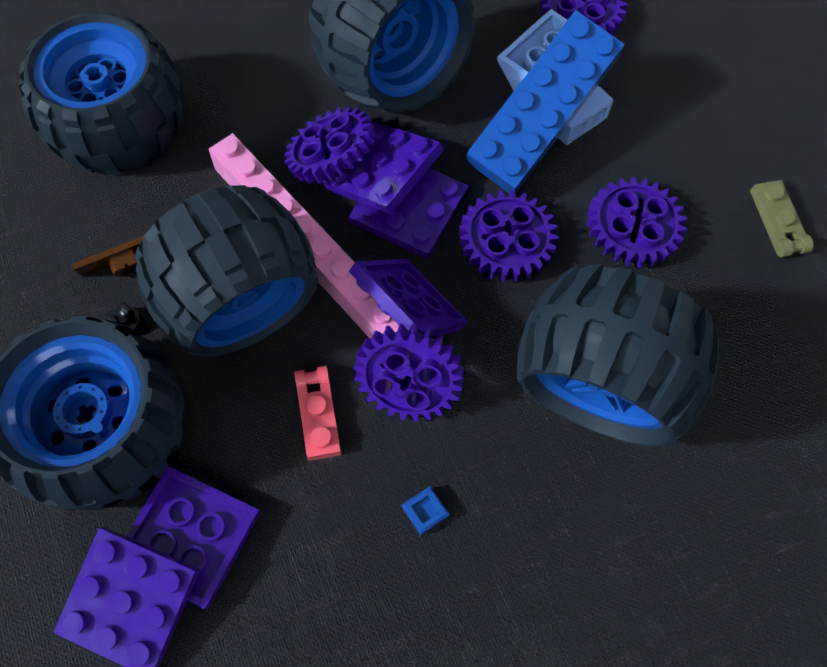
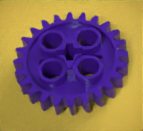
(604, 13)
(330, 145)
(663, 227)
(508, 236)
(409, 372)

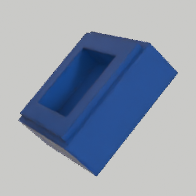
(425, 510)

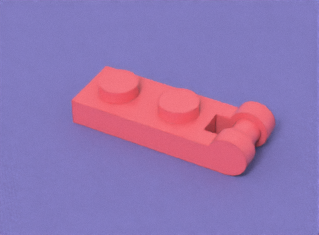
(317, 414)

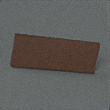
(119, 259)

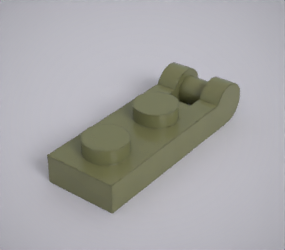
(780, 219)

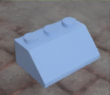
(528, 48)

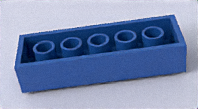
(544, 102)

